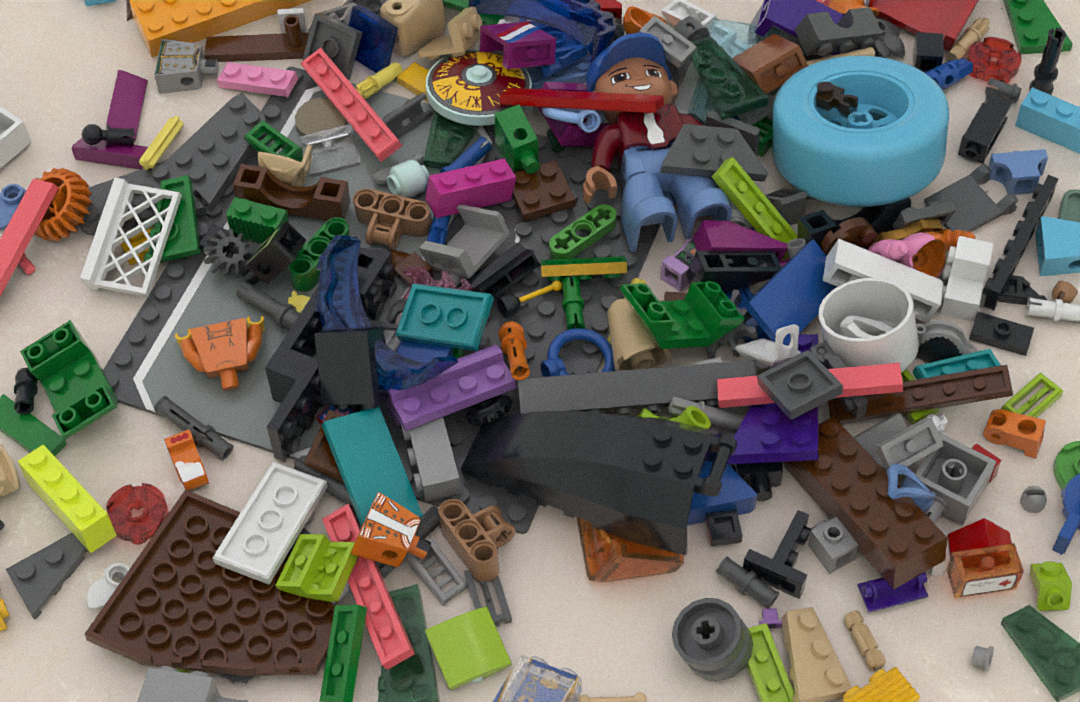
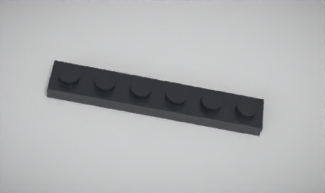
(1015, 249)

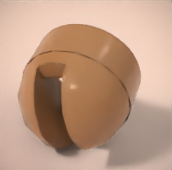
(1064, 291)

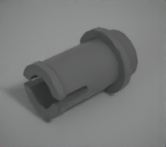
(1005, 91)

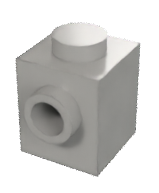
(832, 544)

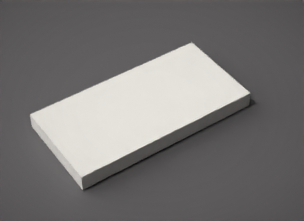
(270, 522)

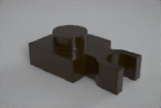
(833, 96)

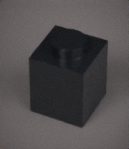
(928, 51)

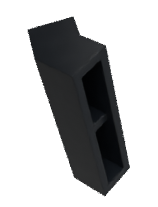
(504, 271)

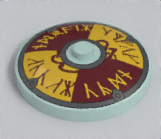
(471, 85)

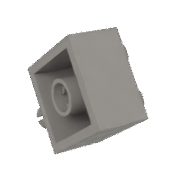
(956, 477)
(175, 686)

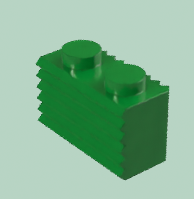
(254, 219)

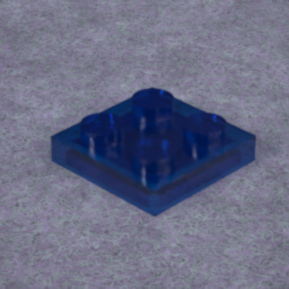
(376, 40)

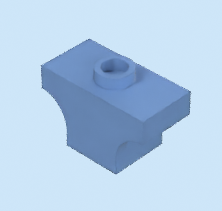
(1018, 170)

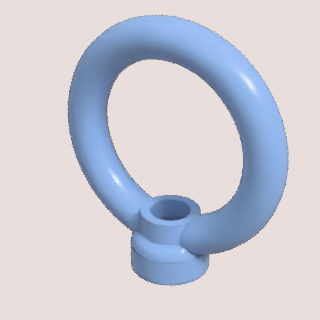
(576, 116)

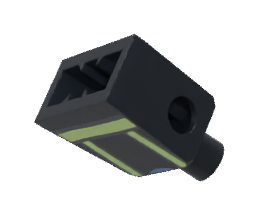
(274, 255)

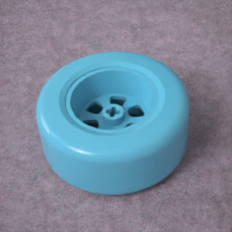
(875, 153)

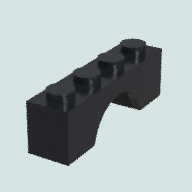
(881, 218)

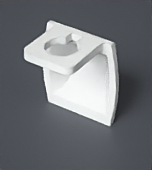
(770, 353)

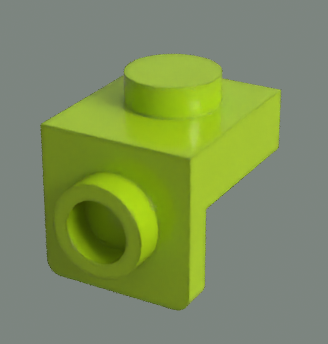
(1052, 586)

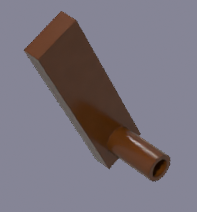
(259, 47)

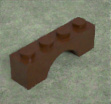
(320, 201)

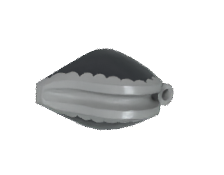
(942, 341)

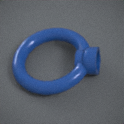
(554, 365)

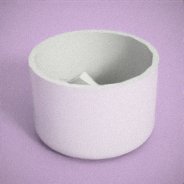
(870, 323)

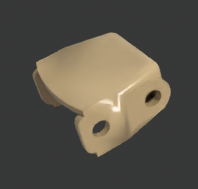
(416, 22)

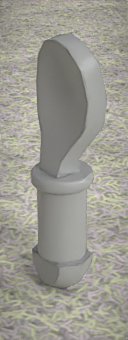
(381, 176)

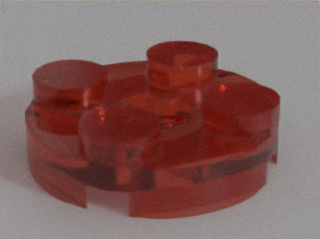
(1007, 59)
(144, 526)

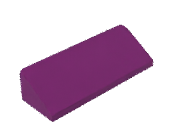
(127, 101)
(114, 154)

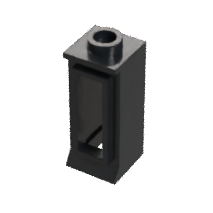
(984, 129)

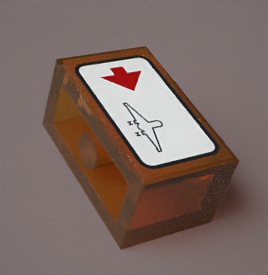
(984, 570)

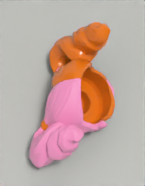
(926, 247)

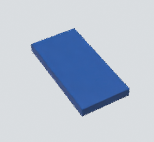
(792, 293)

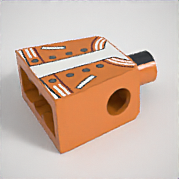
(389, 533)

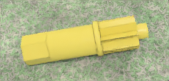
(374, 83)

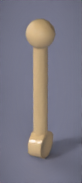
(638, 697)

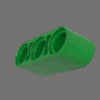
(304, 268)

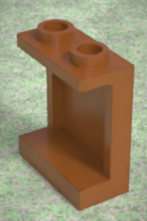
(771, 62)

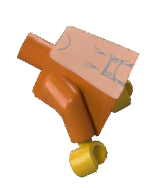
(223, 348)

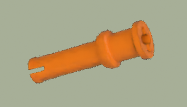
(515, 357)

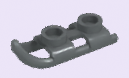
(410, 109)

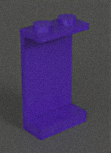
(788, 14)

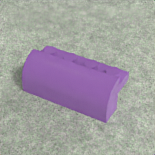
(462, 385)

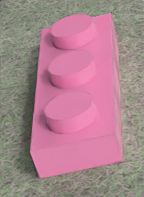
(257, 79)

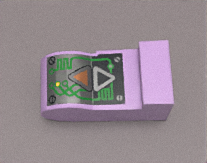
(679, 265)

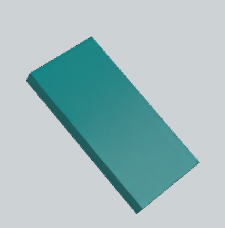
(369, 461)

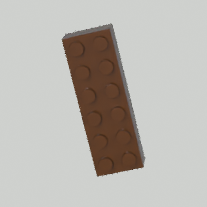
(854, 487)

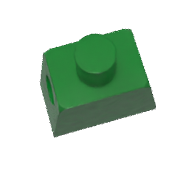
(521, 150)

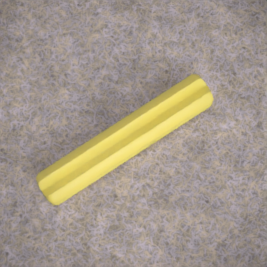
(161, 143)

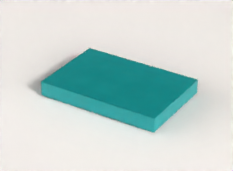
(444, 317)

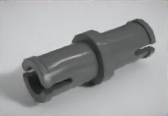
(747, 582)

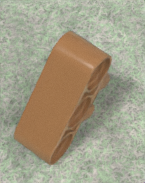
(385, 225)
(475, 536)

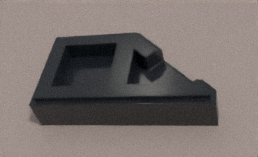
(1019, 291)

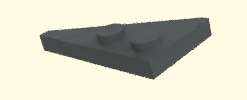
(45, 571)

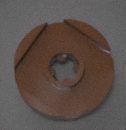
(854, 231)

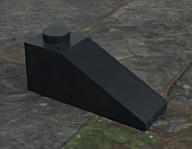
(733, 268)

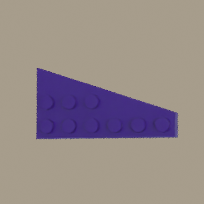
(770, 434)

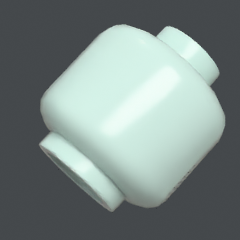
(407, 179)

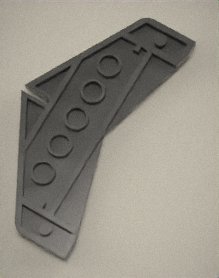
(208, 157)

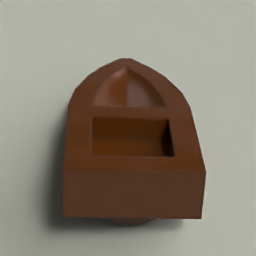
(403, 260)

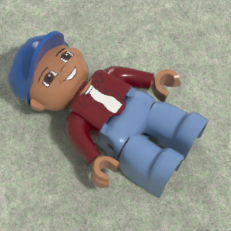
(641, 143)

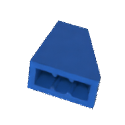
(733, 495)

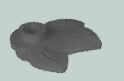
(889, 40)

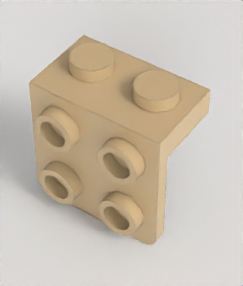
(463, 35)

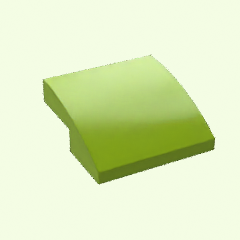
(317, 568)
(468, 647)

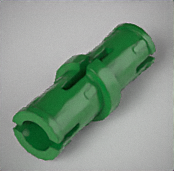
(573, 303)

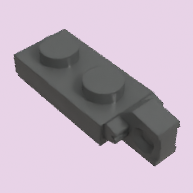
(826, 356)

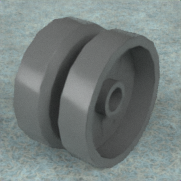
(712, 639)

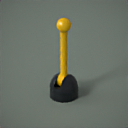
(510, 304)

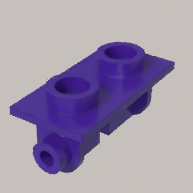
(880, 595)

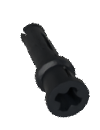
(1046, 71)

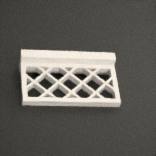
(109, 230)

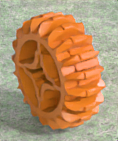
(67, 206)

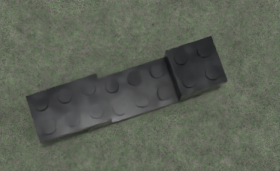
(295, 372)

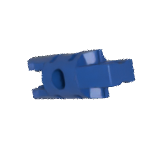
(950, 72)

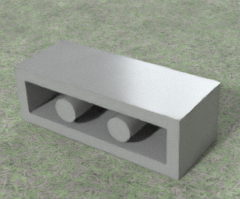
(434, 460)

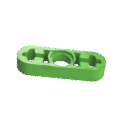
(588, 222)

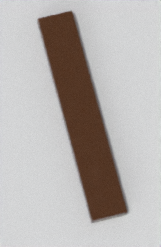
(932, 394)

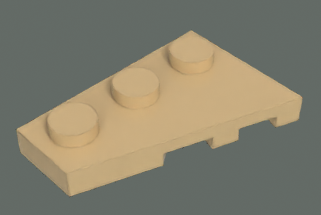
(814, 663)

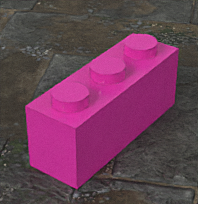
(470, 186)

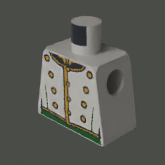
(182, 66)

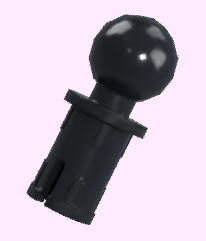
(93, 134)
(25, 390)

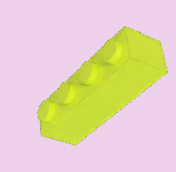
(67, 498)

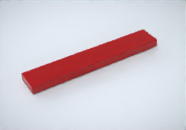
(582, 100)

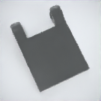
(971, 202)

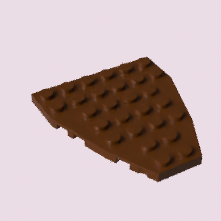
(204, 617)

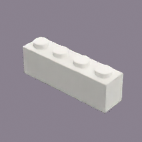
(850, 262)

